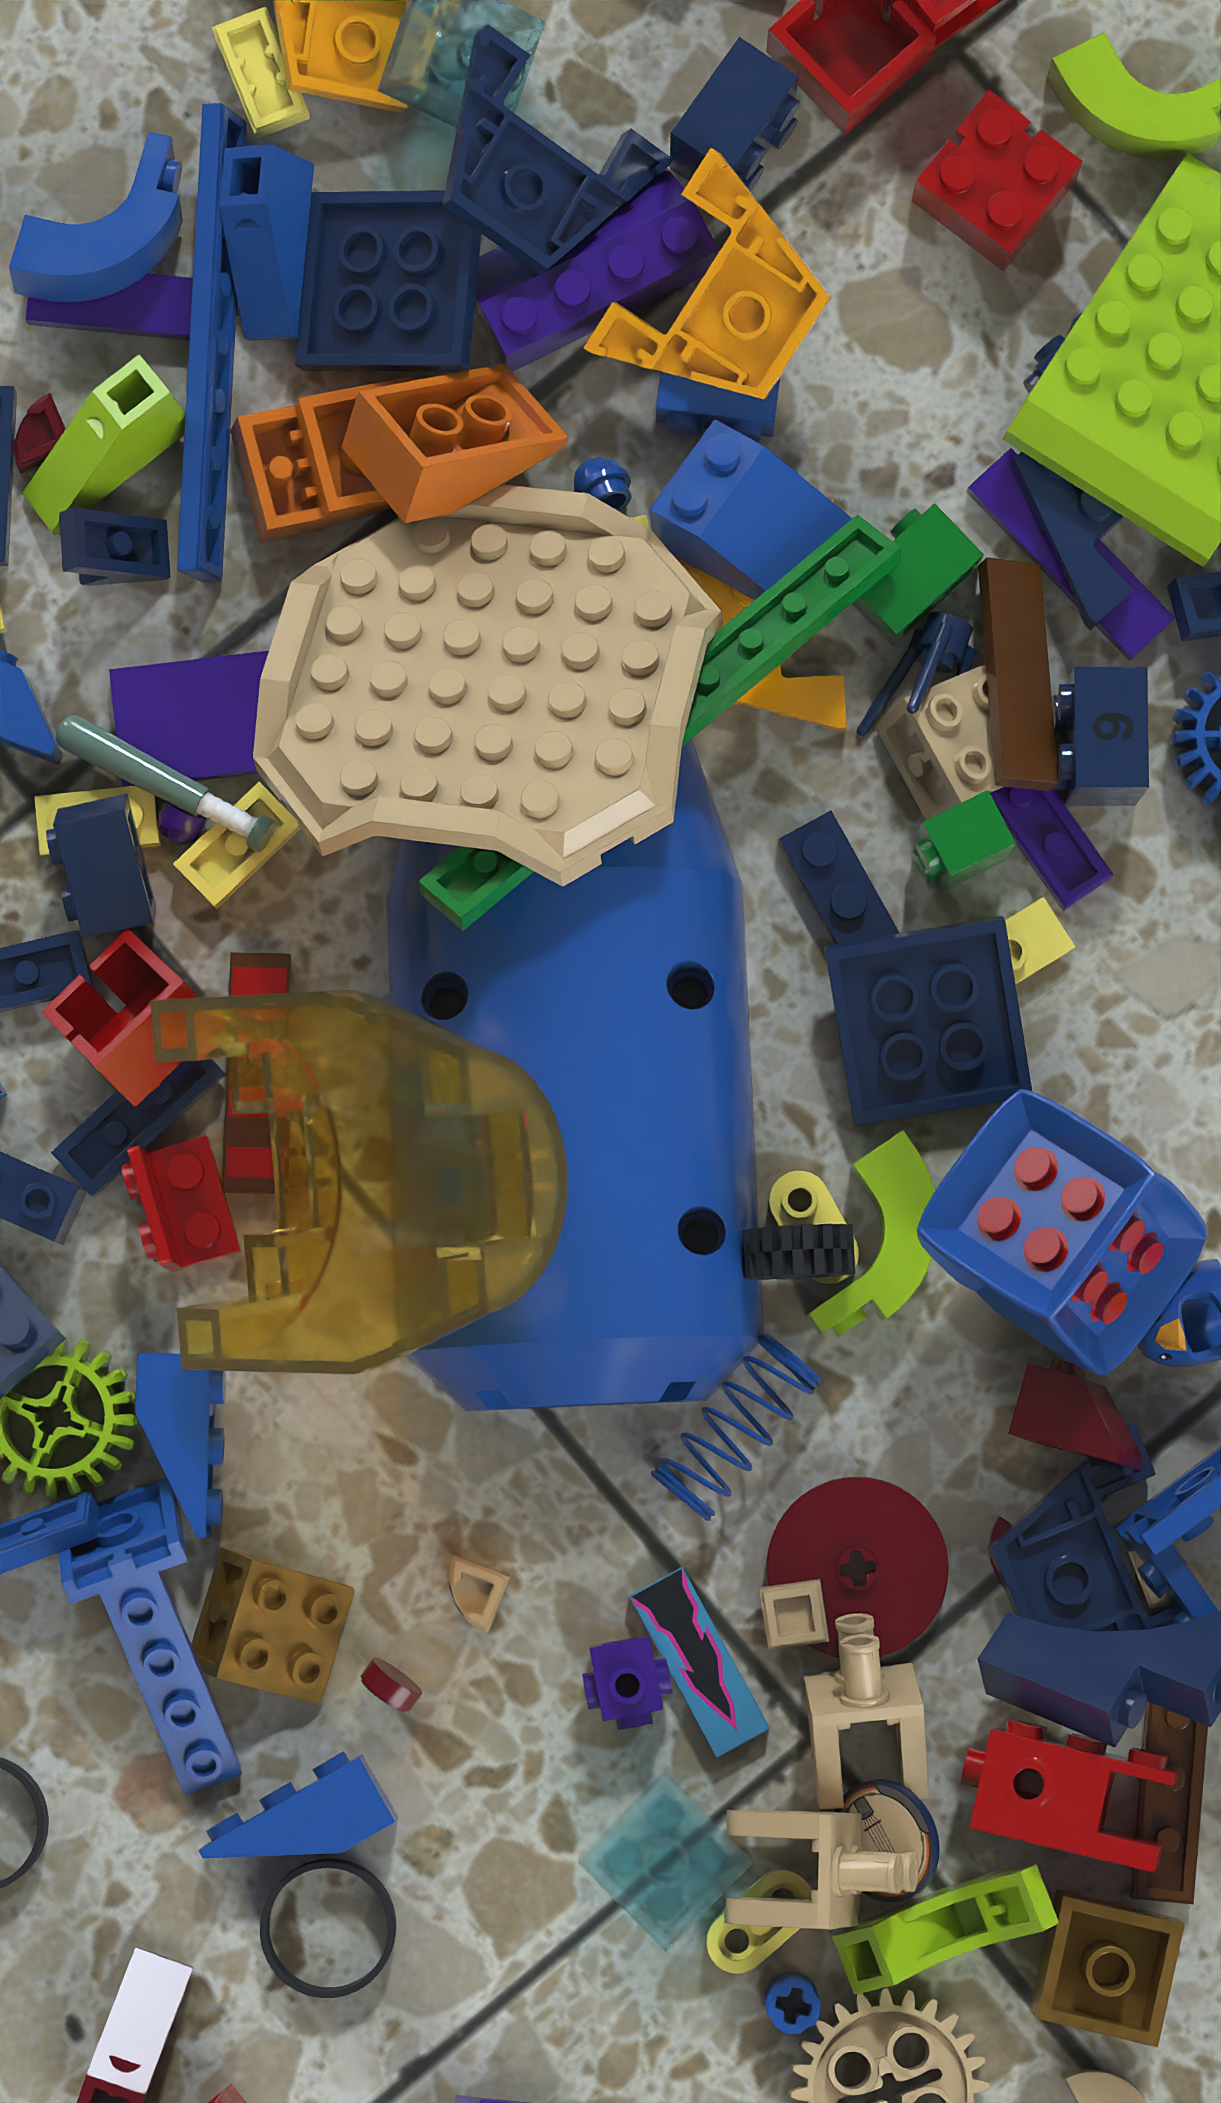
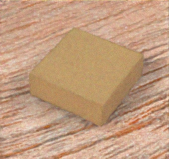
(794, 1614)

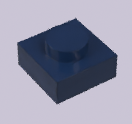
(1197, 605)

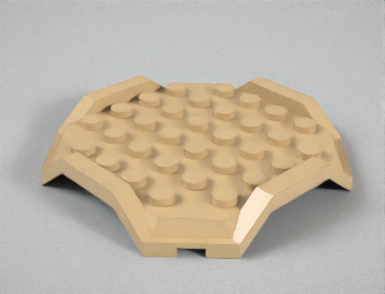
(487, 683)

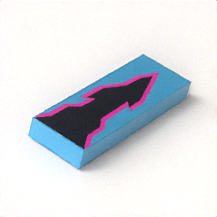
(699, 1662)

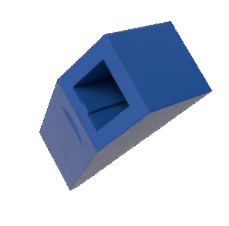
(265, 233)
(179, 1423)
(318, 1819)

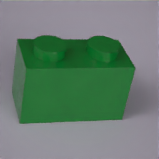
(932, 565)
(962, 842)

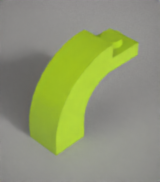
(1128, 114)
(900, 1191)
(944, 1926)

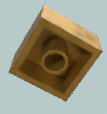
(1107, 1968)

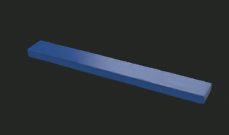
(209, 361)

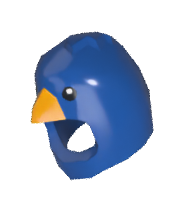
(1191, 1323)

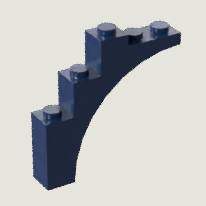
(1105, 1677)

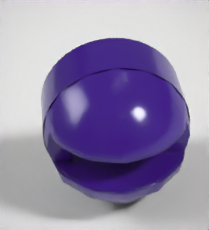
(180, 825)

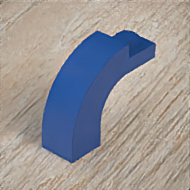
(109, 254)

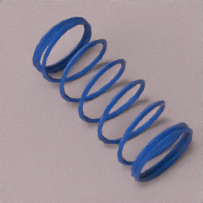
(802, 1372)

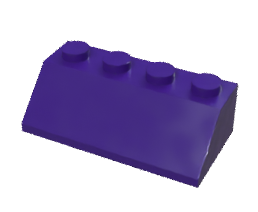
(629, 259)

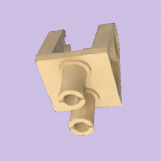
(864, 1693)
(842, 1870)

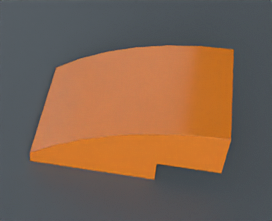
(297, 468)

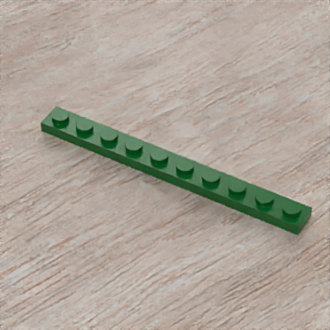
(733, 663)

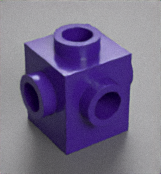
(623, 1657)

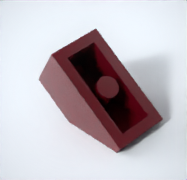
(1072, 1415)

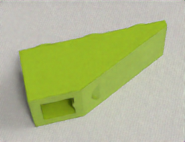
(107, 442)

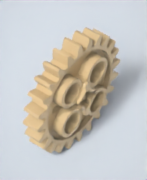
(873, 2035)

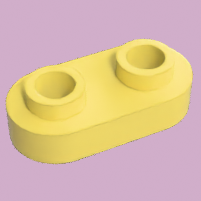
(821, 1211)
(762, 1939)

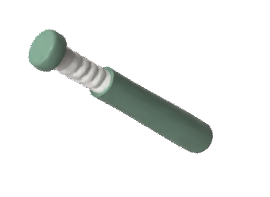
(153, 776)

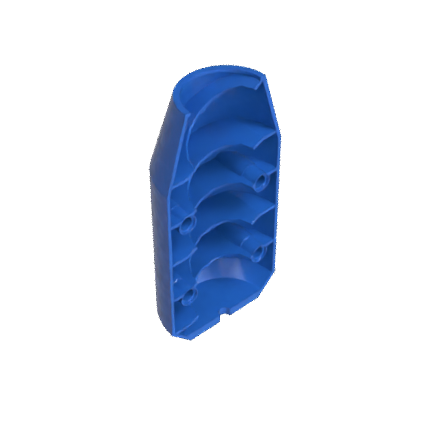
(644, 1102)

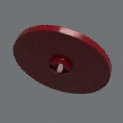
(886, 1528)

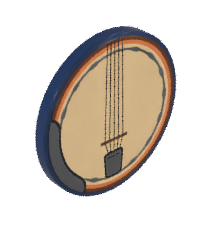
(895, 1823)

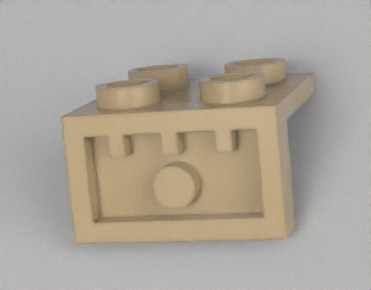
(945, 744)

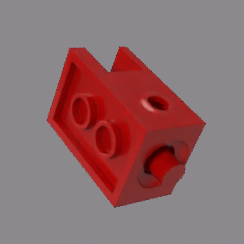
(1059, 1792)

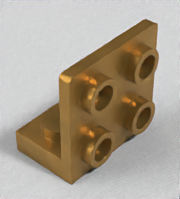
(270, 1626)

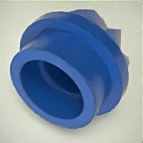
(604, 481)

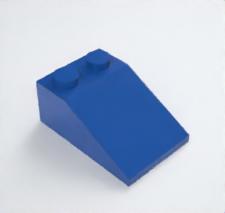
(741, 512)

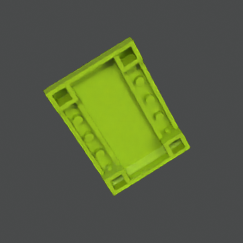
(1138, 379)

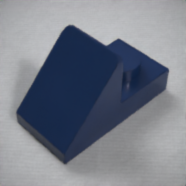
(113, 547)

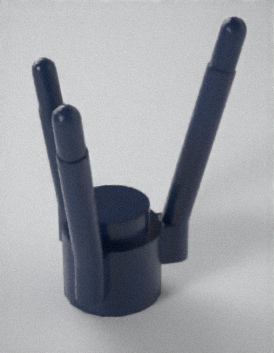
(939, 648)

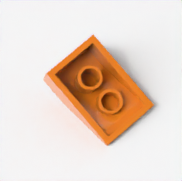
(448, 439)

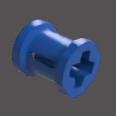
(802, 2018)

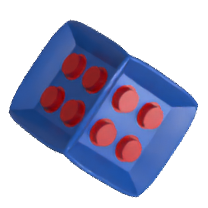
(1063, 1231)

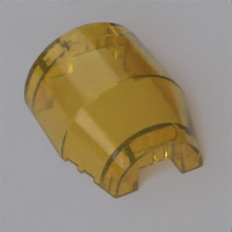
(405, 1179)

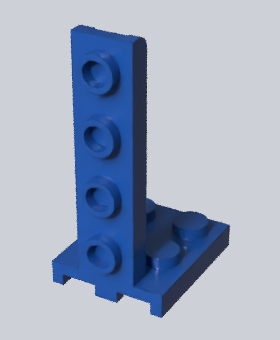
(1176, 1512)
(133, 1543)

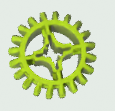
(47, 1444)

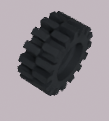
(799, 1251)

